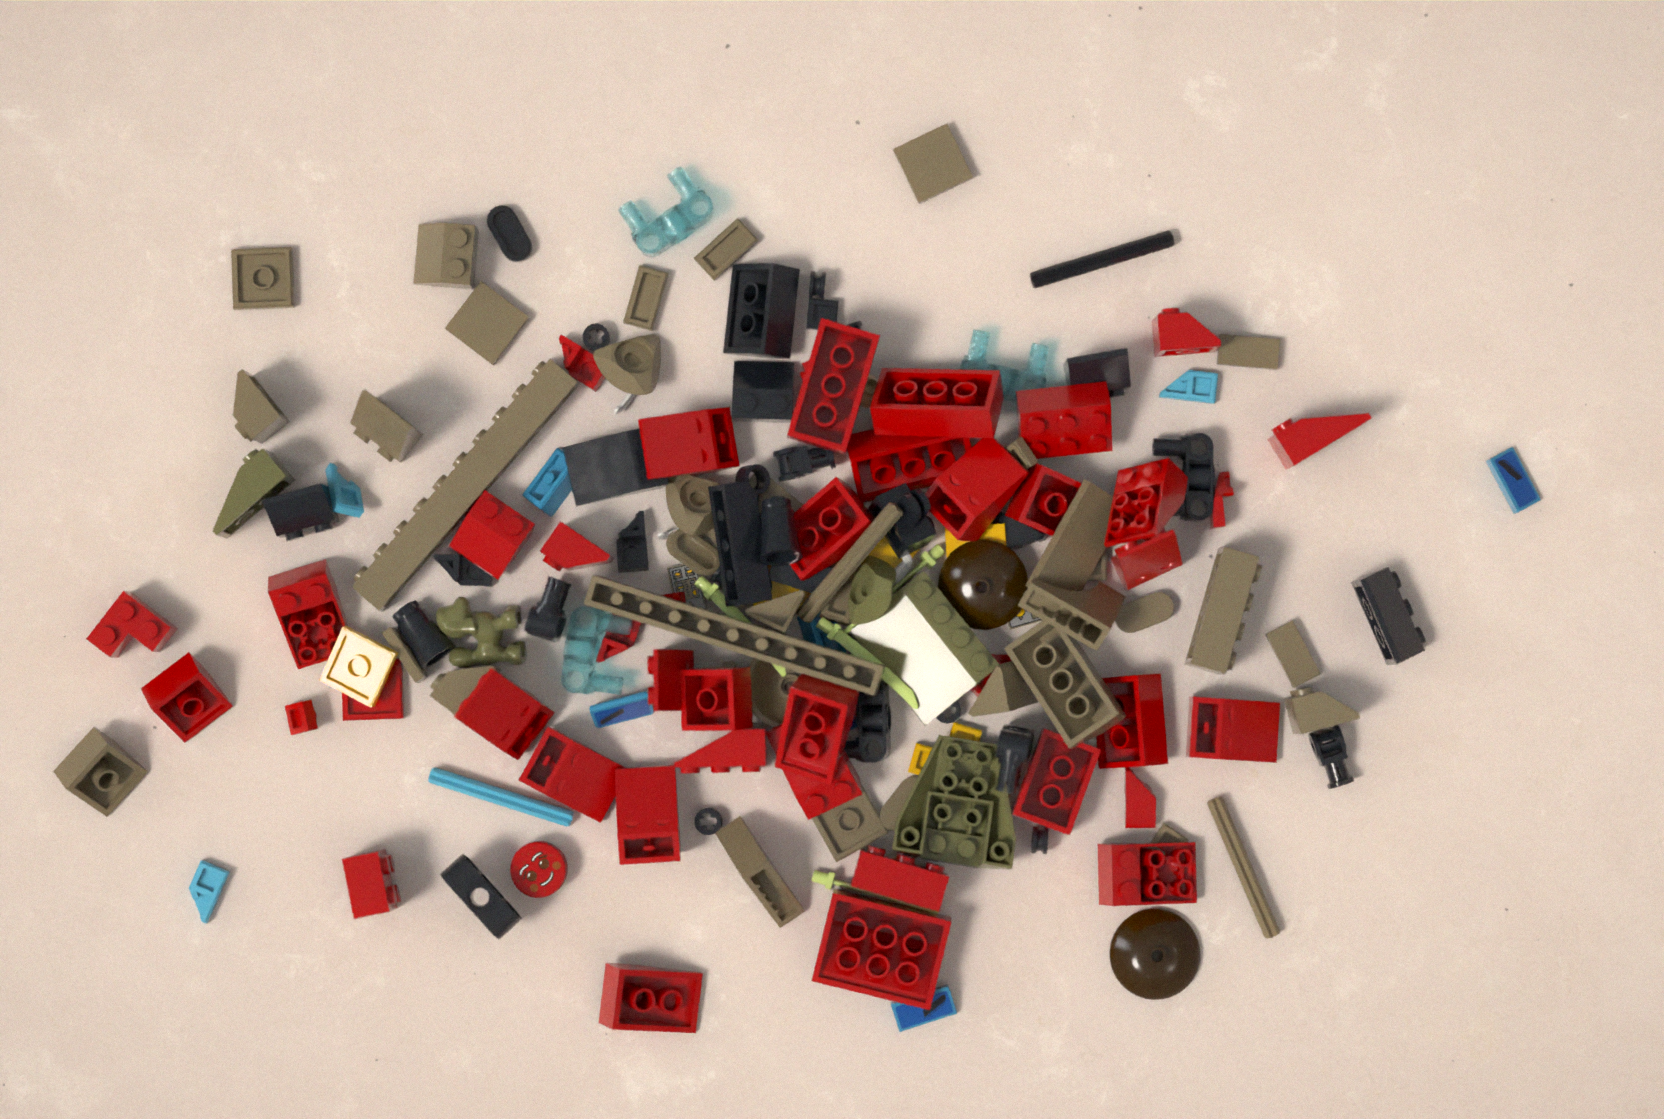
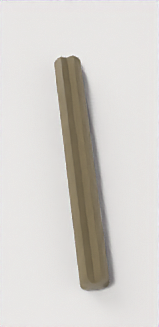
(849, 562)
(1243, 867)

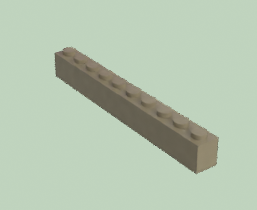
(457, 493)
(734, 634)

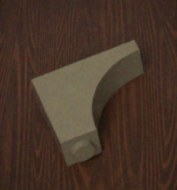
(1080, 614)
(759, 872)

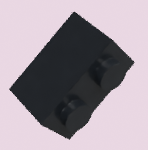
(1100, 367)
(763, 391)
(301, 512)

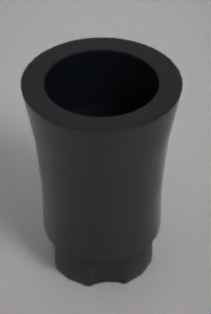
(779, 533)
(422, 634)

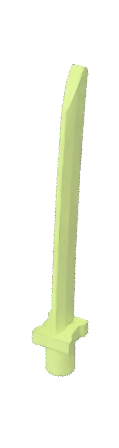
(928, 559)
(712, 592)
(835, 633)
(829, 880)

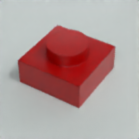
(301, 717)

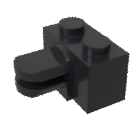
(913, 528)

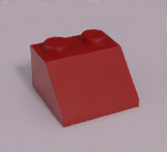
(1181, 334)
(492, 535)
(572, 551)
(186, 697)

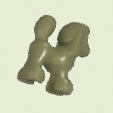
(487, 628)

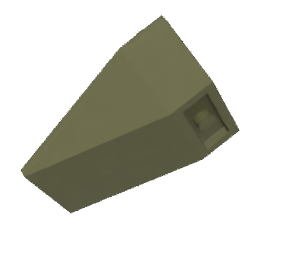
(956, 811)

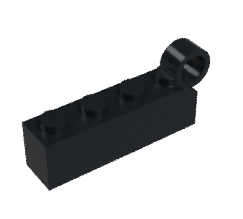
(740, 537)

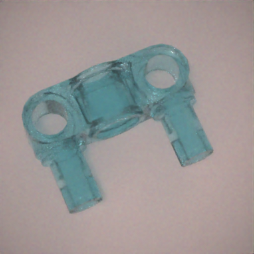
(674, 223)
(1011, 378)
(583, 647)

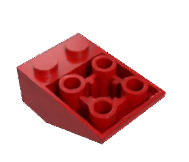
(689, 443)
(975, 489)
(1144, 501)
(1145, 561)
(308, 611)
(665, 669)
(504, 713)
(1232, 729)
(734, 749)
(572, 774)
(647, 815)
(1143, 876)

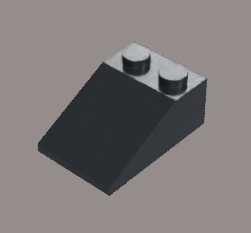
(609, 468)

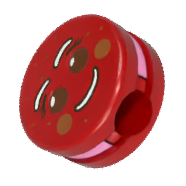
(538, 869)

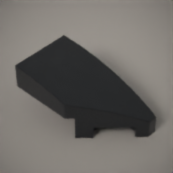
(1018, 533)
(632, 546)
(463, 570)

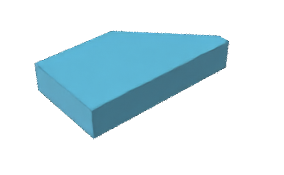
(1193, 387)
(344, 495)
(207, 887)

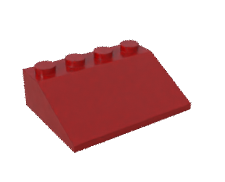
(881, 949)

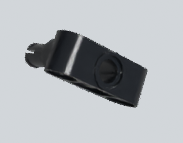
(1197, 468)
(548, 617)
(872, 724)
(1012, 750)
(497, 913)

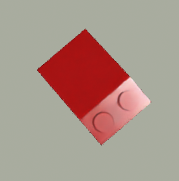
(1308, 435)
(829, 527)
(815, 728)
(817, 796)
(650, 998)

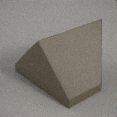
(777, 612)
(1003, 692)

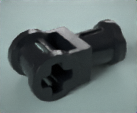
(802, 461)
(1332, 755)

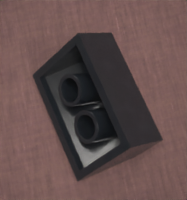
(761, 310)
(1389, 616)

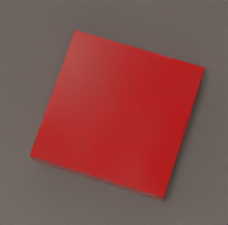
(389, 704)

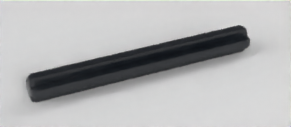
(1102, 259)

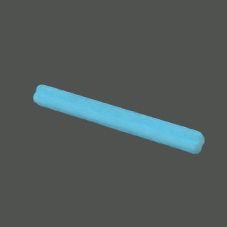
(501, 796)

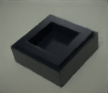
(821, 309)

